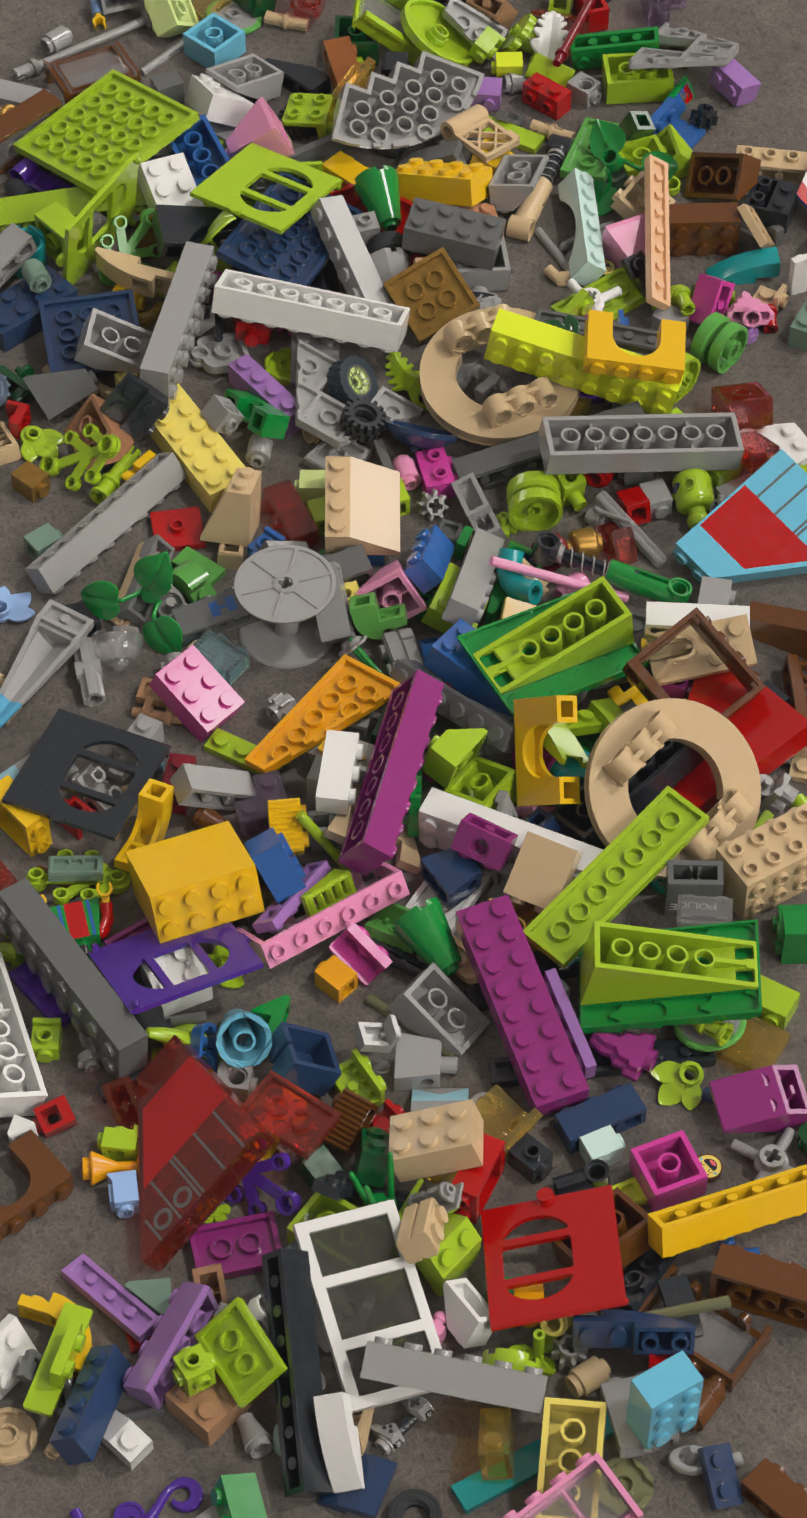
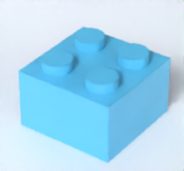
(214, 41)

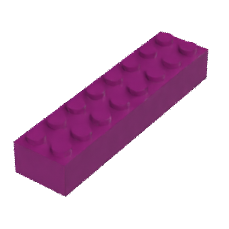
(391, 773)
(521, 1006)

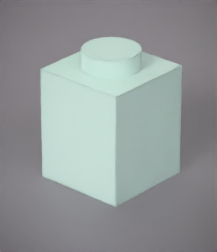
(602, 1145)

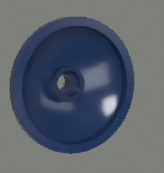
(419, 436)

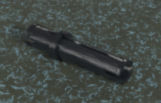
(401, 960)

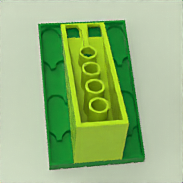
(555, 646)
(668, 976)

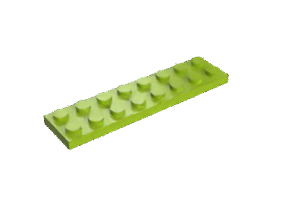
(616, 876)

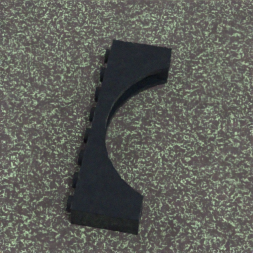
(179, 223)

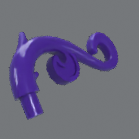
(134, 1510)

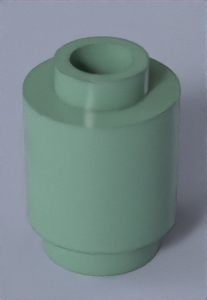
(36, 275)

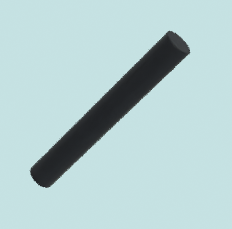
(218, 328)

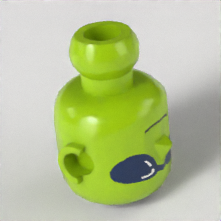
(693, 494)

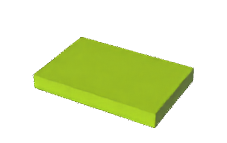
(242, 1352)

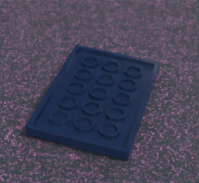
(290, 256)

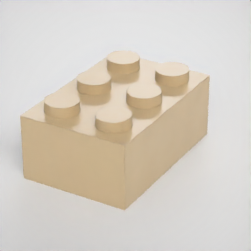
(436, 1140)

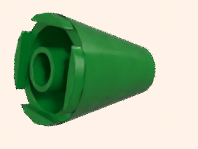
(380, 194)
(429, 936)

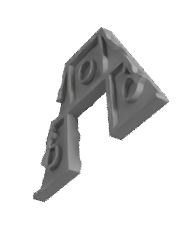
(698, 51)
(321, 413)

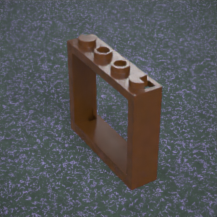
(716, 641)

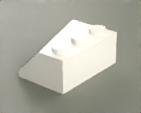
(216, 101)

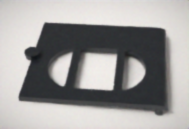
(64, 741)

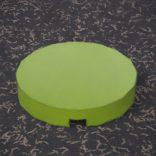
(278, 366)

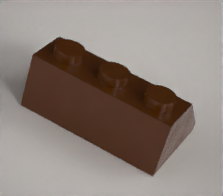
(721, 175)

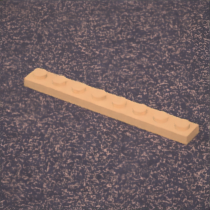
(657, 233)

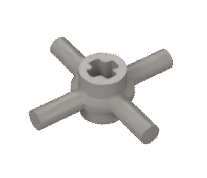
(768, 1154)

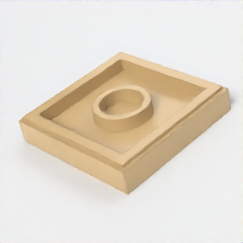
(755, 226)

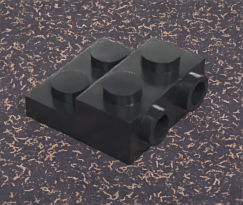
(135, 406)

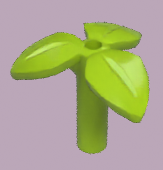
(541, 1344)

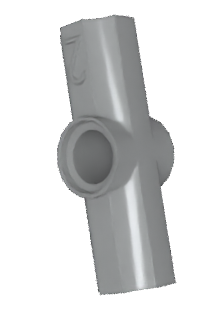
(89, 674)

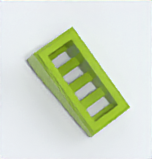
(342, 885)

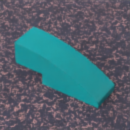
(747, 266)

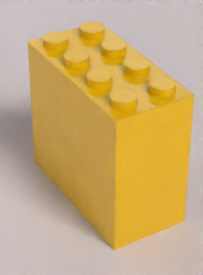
(195, 881)

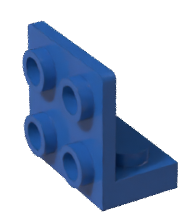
(667, 114)

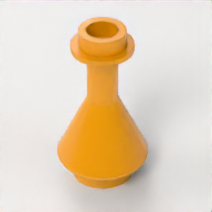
(97, 1166)

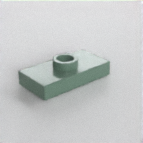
(75, 868)

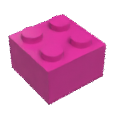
(668, 1171)

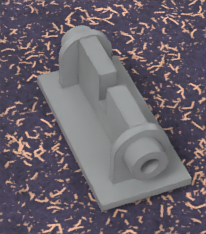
(445, 1194)

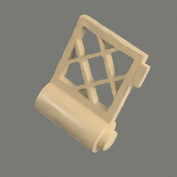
(469, 124)

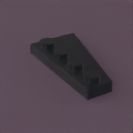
(642, 1277)

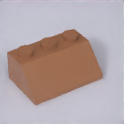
(91, 413)

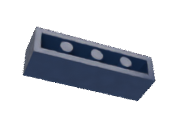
(90, 1405)

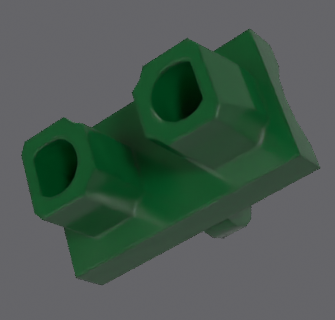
(21, 393)

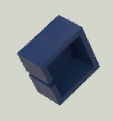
(304, 1058)

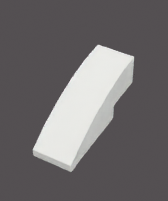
(339, 1441)

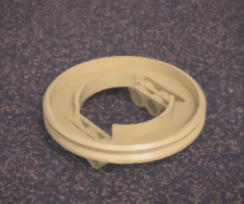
(502, 415)
(638, 736)

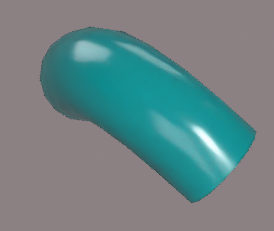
(516, 584)

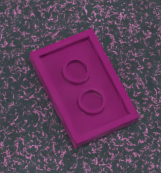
(236, 1243)

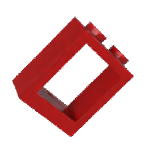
(481, 1180)

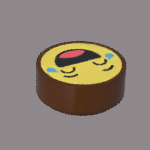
(712, 1166)

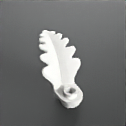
(549, 34)

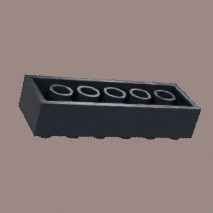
(663, 769)

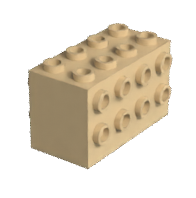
(766, 864)

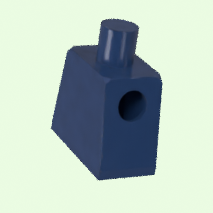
(451, 876)

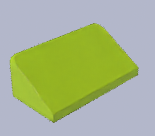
(544, 66)

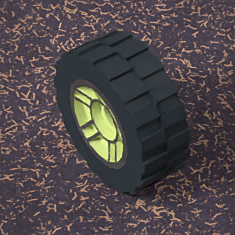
(351, 379)

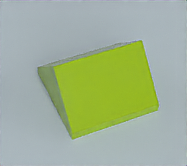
(636, 149)

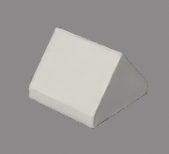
(19, 1127)

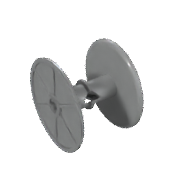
(285, 591)

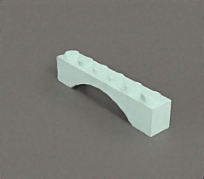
(587, 256)

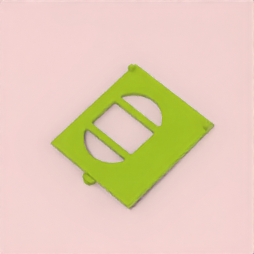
(254, 161)
(76, 261)

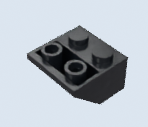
(773, 201)

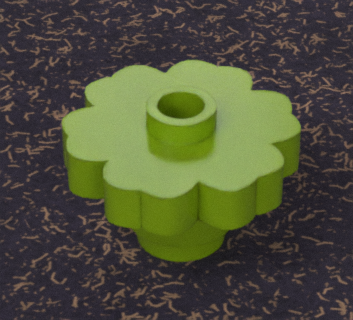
(521, 35)

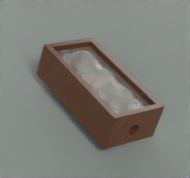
(20, 121)

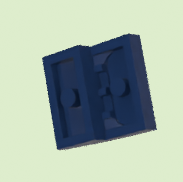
(364, 1502)

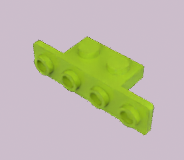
(58, 1359)

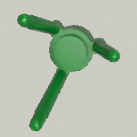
(366, 1195)

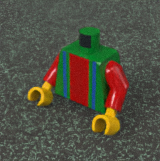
(87, 919)

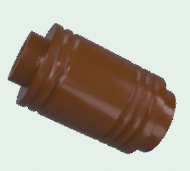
(711, 1399)

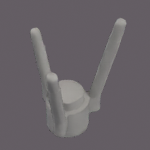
(596, 516)

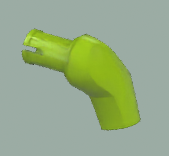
(681, 296)

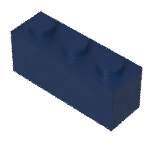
(618, 1107)

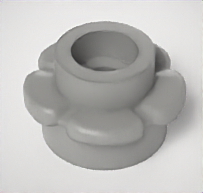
(89, 1061)

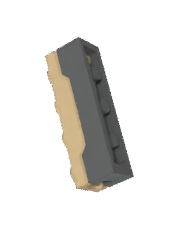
(137, 611)

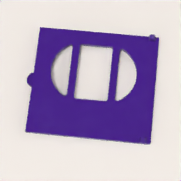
(122, 958)

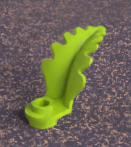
(404, 377)

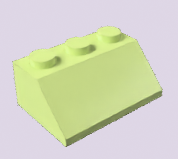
(171, 16)

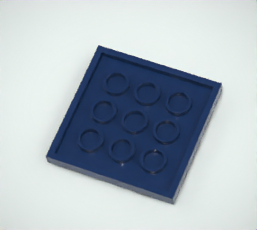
(64, 320)

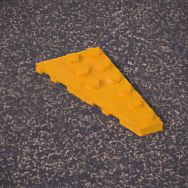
(334, 702)

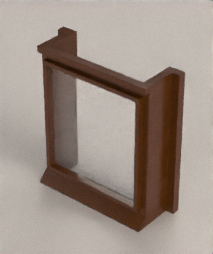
(83, 69)

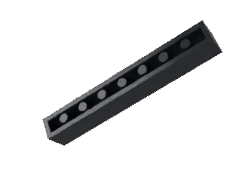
(295, 1340)

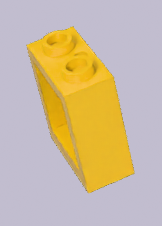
(25, 828)

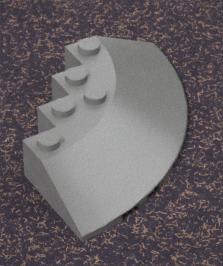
(404, 105)

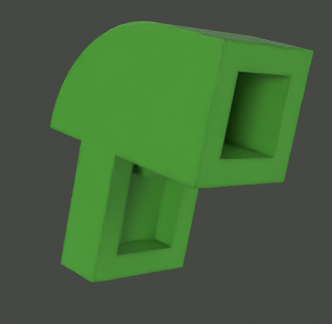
(192, 581)
(371, 619)

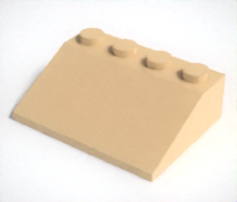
(361, 506)

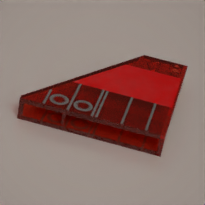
(191, 1148)

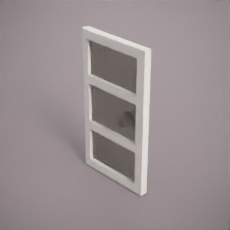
(364, 1293)

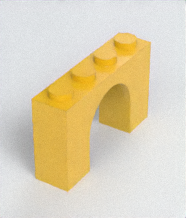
(606, 358)
(532, 722)

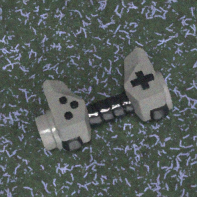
(391, 1435)

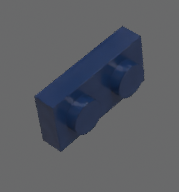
(720, 1476)

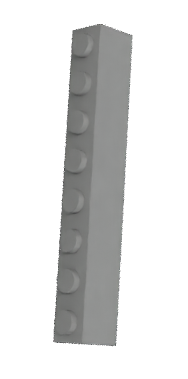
(106, 523)

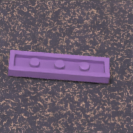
(277, 913)
(570, 1023)
(110, 1297)

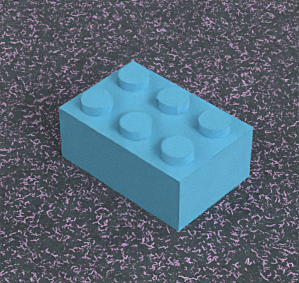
(664, 1400)

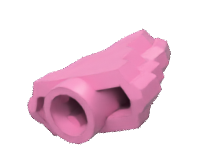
(750, 311)

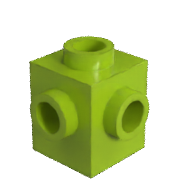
(194, 1369)

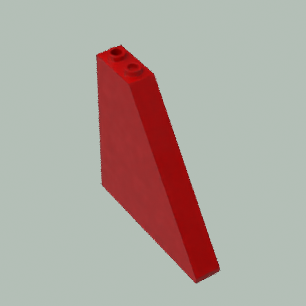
(766, 722)

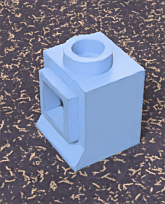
(123, 1193)

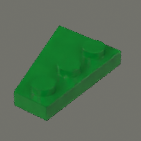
(411, 818)

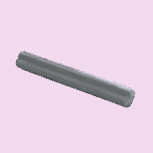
(642, 541)

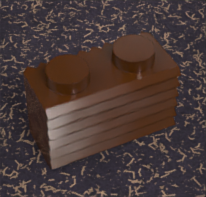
(355, 1114)

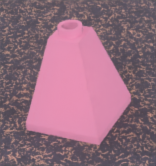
(262, 128)
(624, 239)
(394, 588)

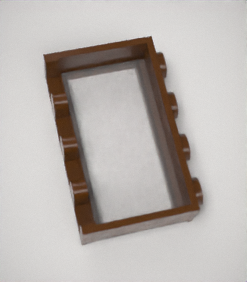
(727, 1342)

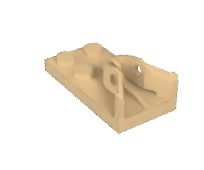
(691, 658)

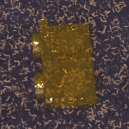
(356, 75)

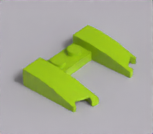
(561, 738)

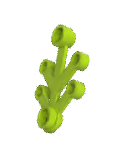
(106, 448)
(118, 878)

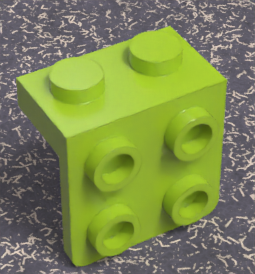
(310, 111)

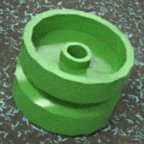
(719, 342)

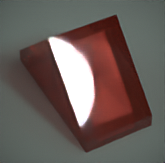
(122, 1100)

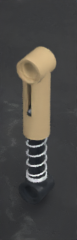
(522, 224)

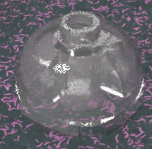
(119, 647)

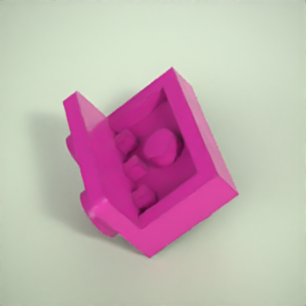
(360, 953)

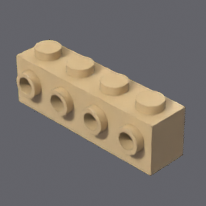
(778, 163)

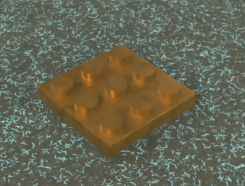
(432, 292)

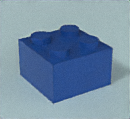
(273, 860)

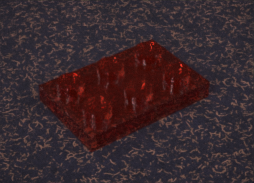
(292, 1114)

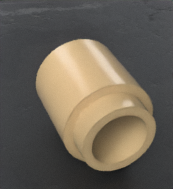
(587, 1376)

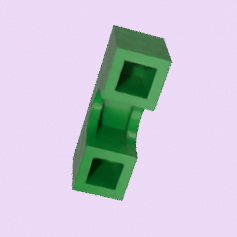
(261, 416)

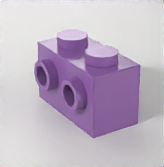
(734, 83)

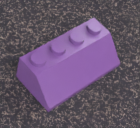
(187, 1314)

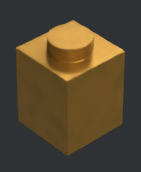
(31, 481)

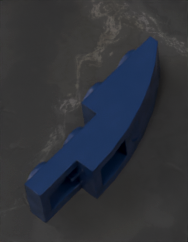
(633, 1329)

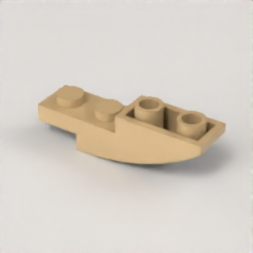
(130, 274)

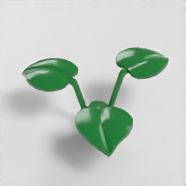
(605, 143)
(156, 577)

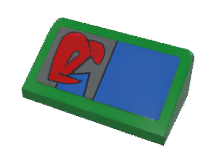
(684, 94)

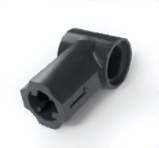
(582, 1178)

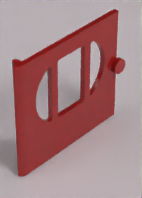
(596, 1253)

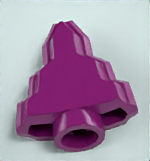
(627, 1052)

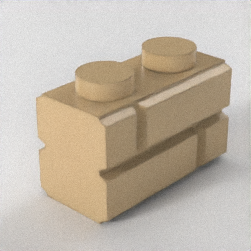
(421, 1230)

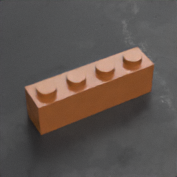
(339, 58)

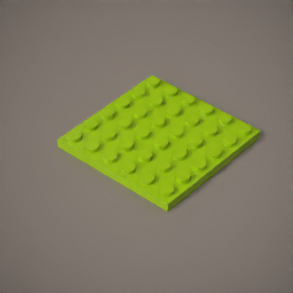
(103, 129)

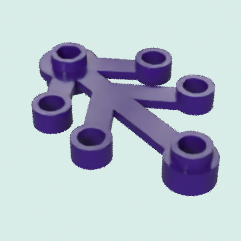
(255, 1179)

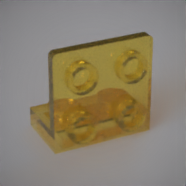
(505, 1118)

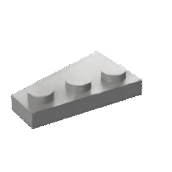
(469, 21)

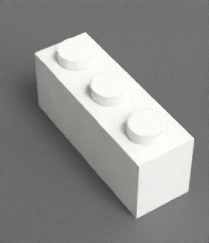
(338, 772)

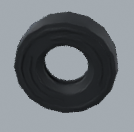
(415, 1498)

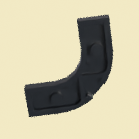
(340, 1186)

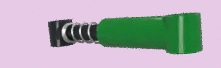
(549, 549)

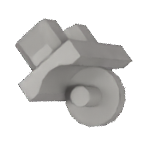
(94, 778)
(776, 793)

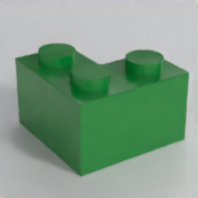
(791, 933)

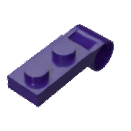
(35, 178)

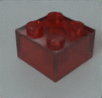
(749, 402)

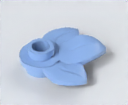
(15, 606)

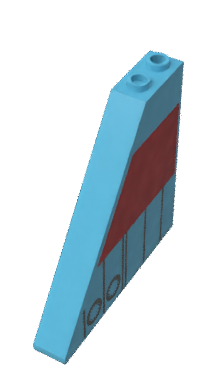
(755, 529)

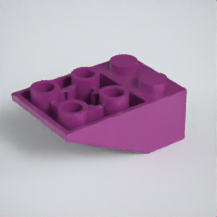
(760, 1100)

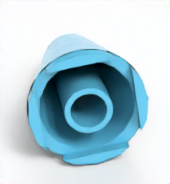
(243, 1038)

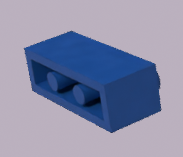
(429, 558)

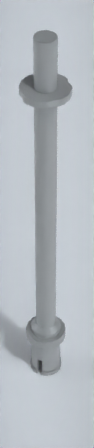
(35, 67)

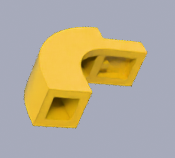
(152, 819)
(46, 1312)

